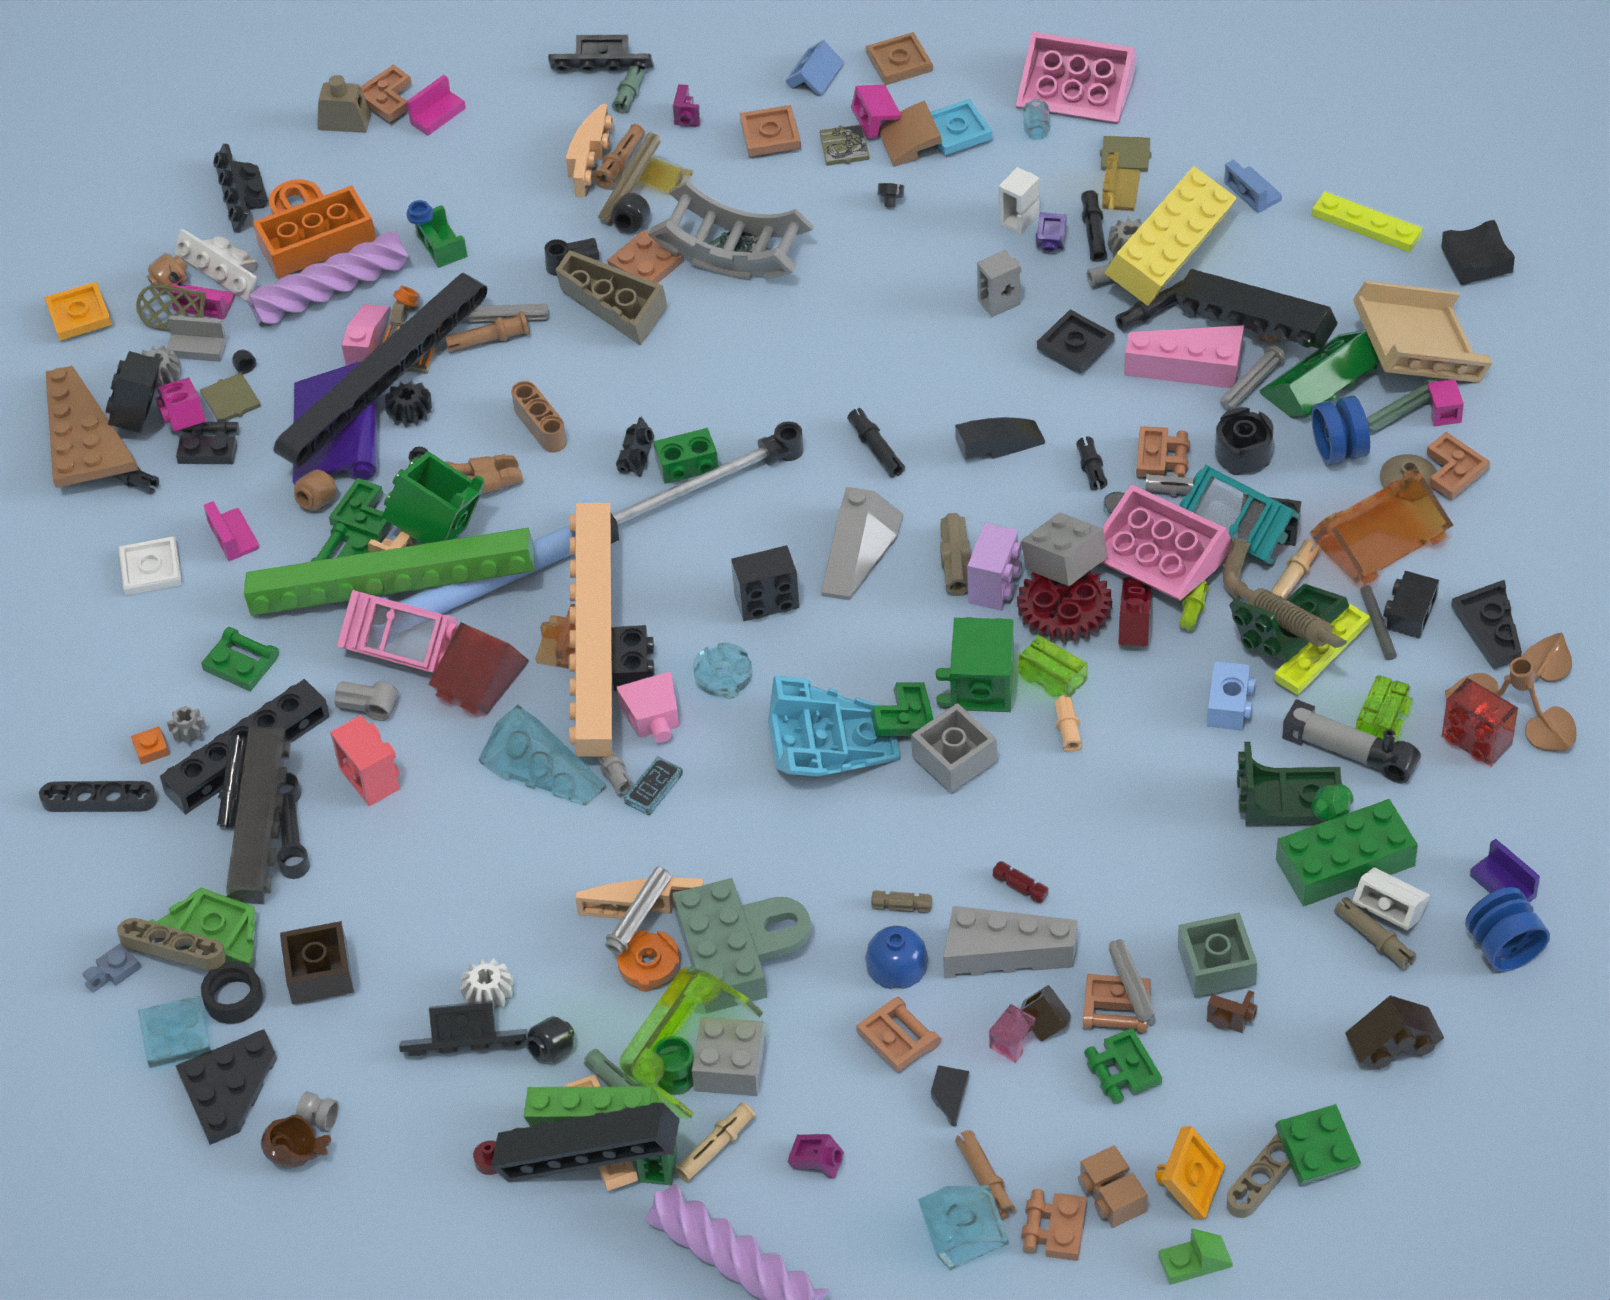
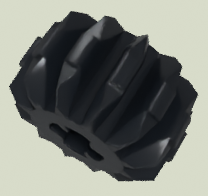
(408, 403)

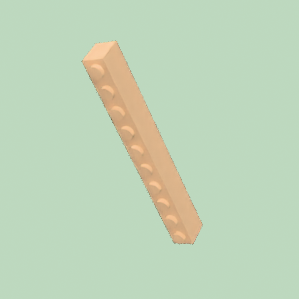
(592, 631)

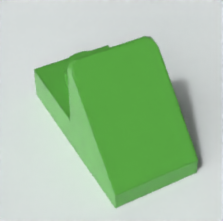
(1196, 1258)

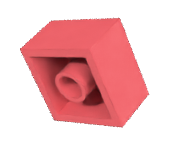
(366, 760)

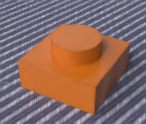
(150, 745)

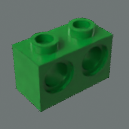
(685, 455)

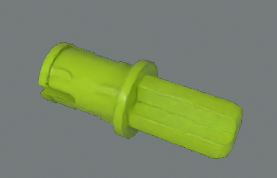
(1193, 605)

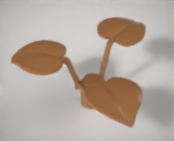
(1552, 662)

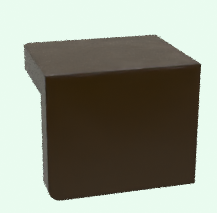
(1048, 1011)

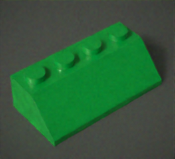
(1323, 374)

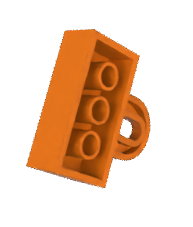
(313, 230)

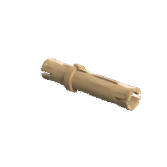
(1296, 568)
(724, 1133)

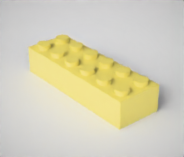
(1170, 235)

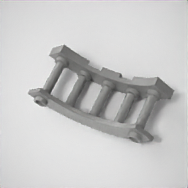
(727, 261)

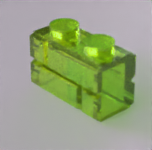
(1052, 668)
(1385, 707)

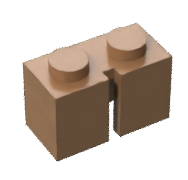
(1115, 1194)

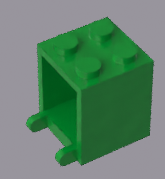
(432, 500)
(980, 665)

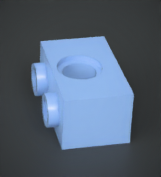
(1229, 695)

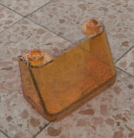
(1383, 527)

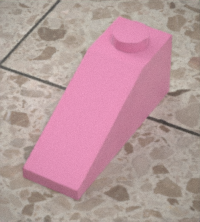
(364, 332)

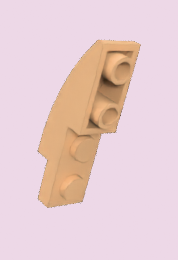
(587, 147)

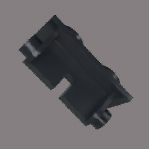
(636, 448)

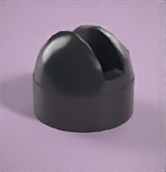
(243, 361)

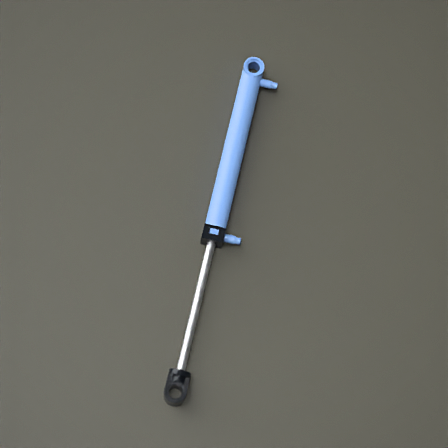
(783, 444)

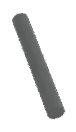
(1378, 622)

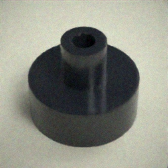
(890, 192)

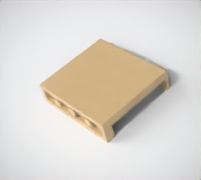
(1418, 332)

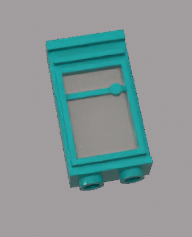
(1240, 510)

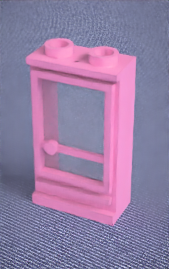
(396, 631)

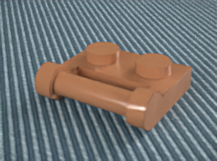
(1110, 993)
(891, 1040)

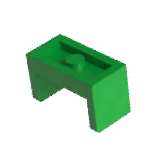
(440, 239)

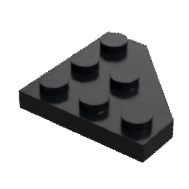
(227, 1083)

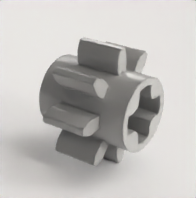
(186, 724)

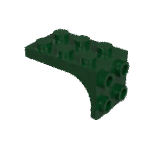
(1263, 634)
(1280, 794)

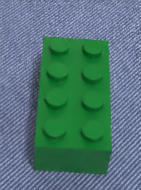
(1341, 850)

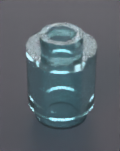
(1036, 119)

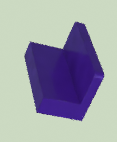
(1505, 870)

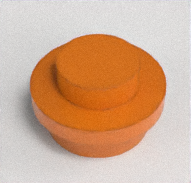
(407, 296)

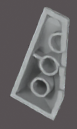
(861, 536)

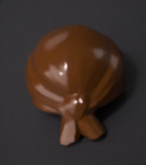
(292, 1142)

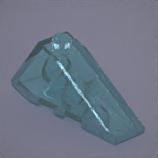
(532, 754)

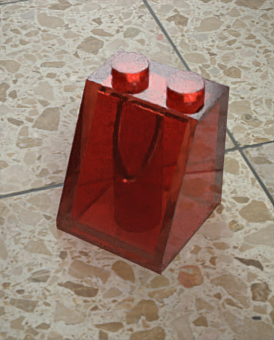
(476, 670)

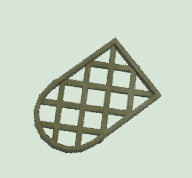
(200, 312)

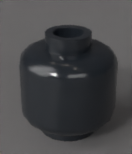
(630, 212)
(550, 1039)

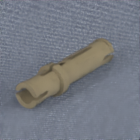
(1385, 941)

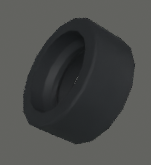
(237, 1011)

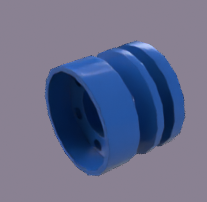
(1507, 929)

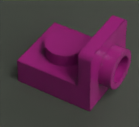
(684, 111)
(816, 1152)

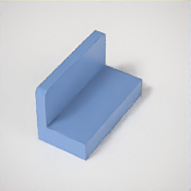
(816, 68)
(1250, 186)

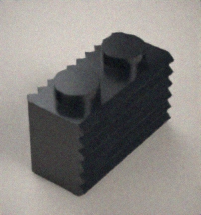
(1411, 604)

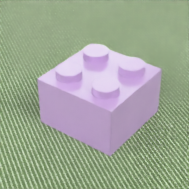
(994, 566)

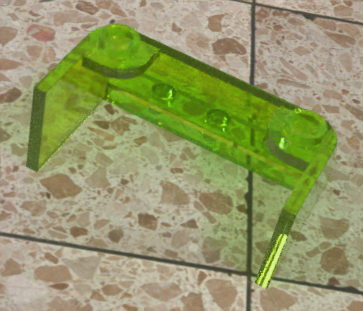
(666, 1019)

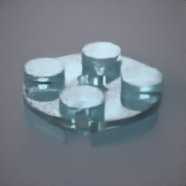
(727, 683)

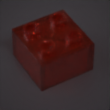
(1479, 722)

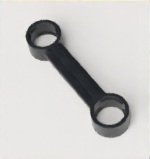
(290, 833)

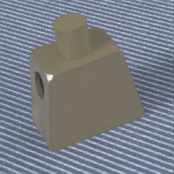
(342, 107)

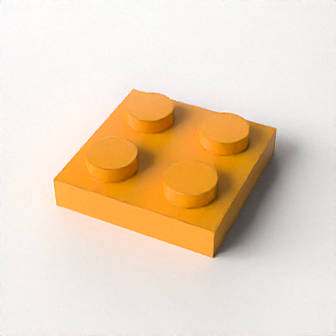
(78, 311)

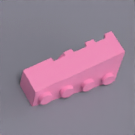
(1186, 355)

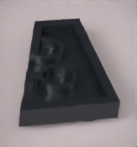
(1490, 622)

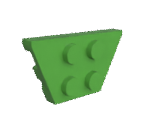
(219, 919)

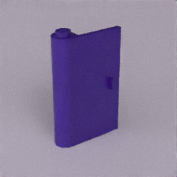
(353, 446)

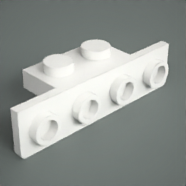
(219, 261)

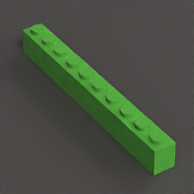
(390, 571)

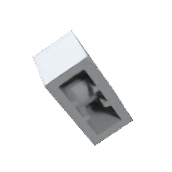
(998, 283)

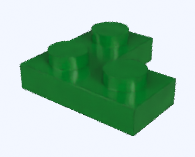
(357, 510)
(907, 716)

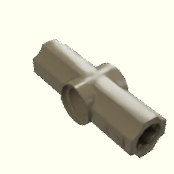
(955, 553)

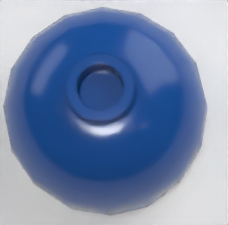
(896, 957)

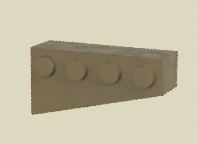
(613, 294)

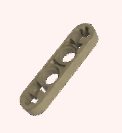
(203, 953)
(1258, 1192)

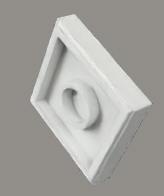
(150, 565)

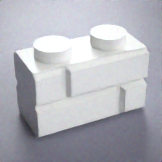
(1390, 898)

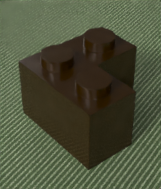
(1393, 1028)

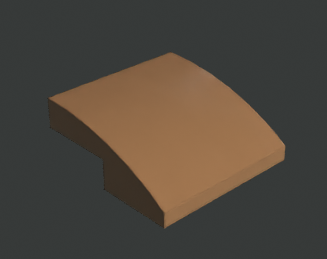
(909, 134)

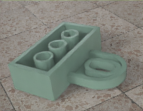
(732, 937)

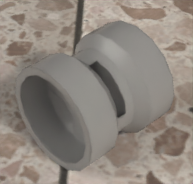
(318, 1111)

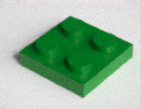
(1317, 1144)

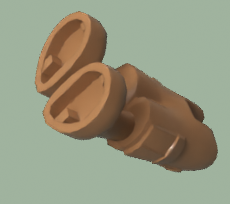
(496, 471)

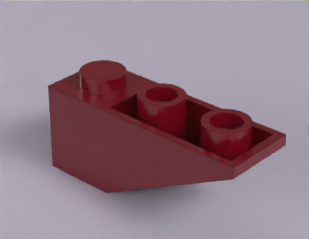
(1134, 613)

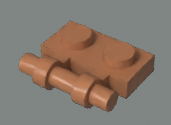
(1153, 449)
(1065, 1225)

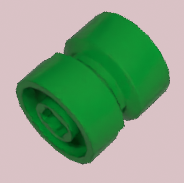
(678, 1063)

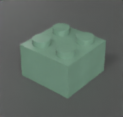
(1217, 954)

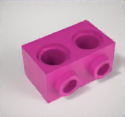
(180, 404)

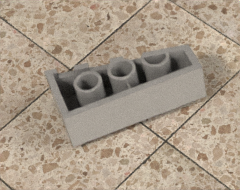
(1007, 941)

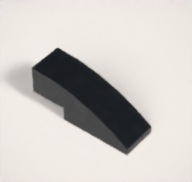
(997, 436)

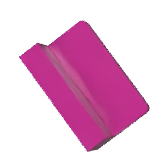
(434, 106)
(871, 106)
(216, 301)
(231, 531)

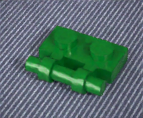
(1130, 1059)

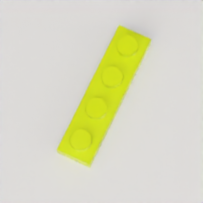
(1367, 221)
(1312, 660)

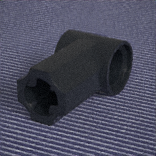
(557, 249)

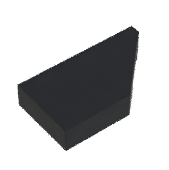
(949, 1091)

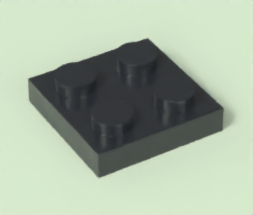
(1075, 341)

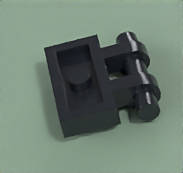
(208, 449)

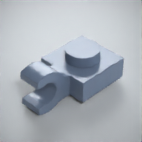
(112, 966)

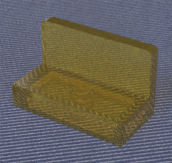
(663, 173)
(1119, 186)

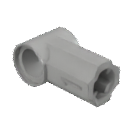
(373, 700)

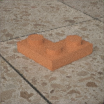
(383, 92)
(1460, 465)

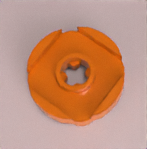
(652, 974)

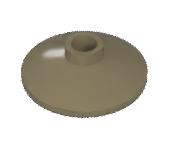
(1396, 466)

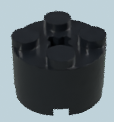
(1244, 440)

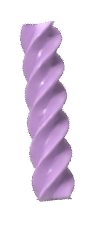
(321, 280)
(732, 1255)

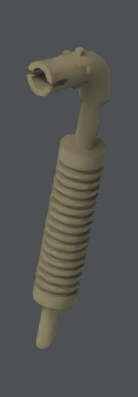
(1287, 614)

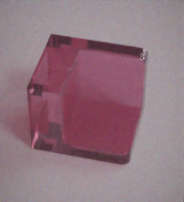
(1009, 1032)

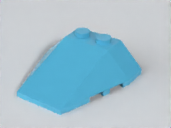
(823, 732)

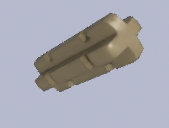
(901, 901)

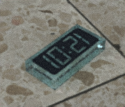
(653, 786)

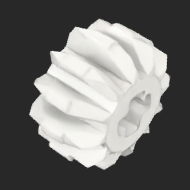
(487, 983)

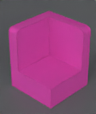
(1447, 403)

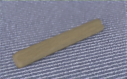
(631, 175)

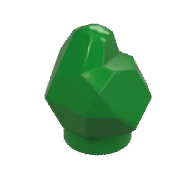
(1332, 802)

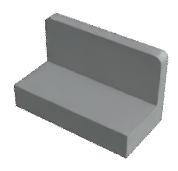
(197, 338)

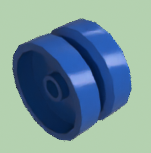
(1340, 430)

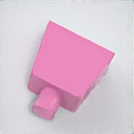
(650, 706)

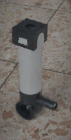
(1393, 758)

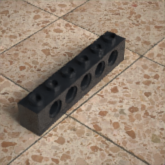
(203, 771)

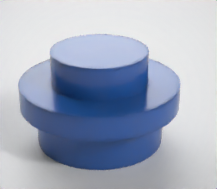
(419, 212)

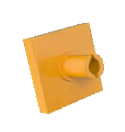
(1191, 1172)

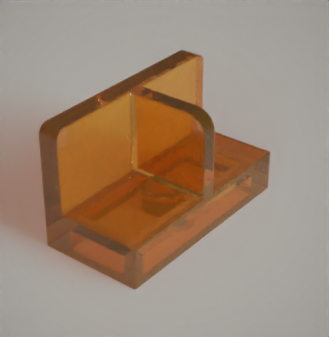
(555, 642)

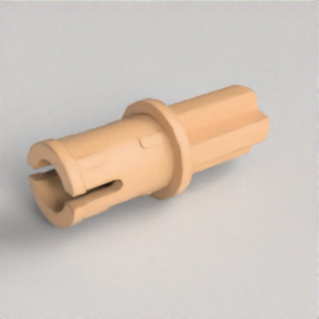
(1068, 724)

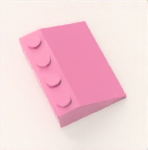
(1077, 76)
(1163, 543)

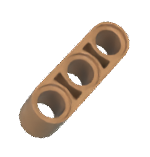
(539, 416)

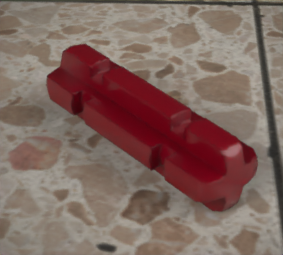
(1020, 881)

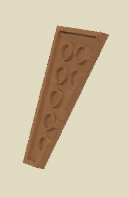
(80, 433)

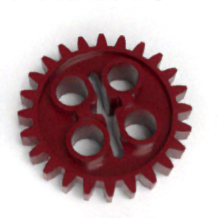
(1063, 608)

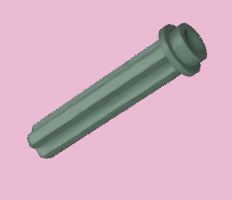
(1400, 407)

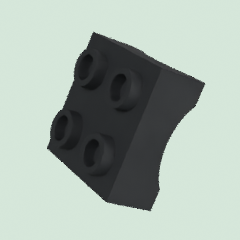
(1477, 252)

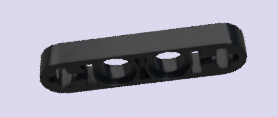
(97, 800)

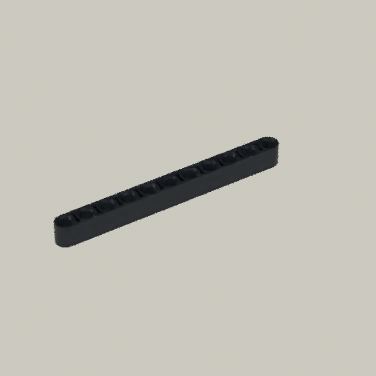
(380, 370)

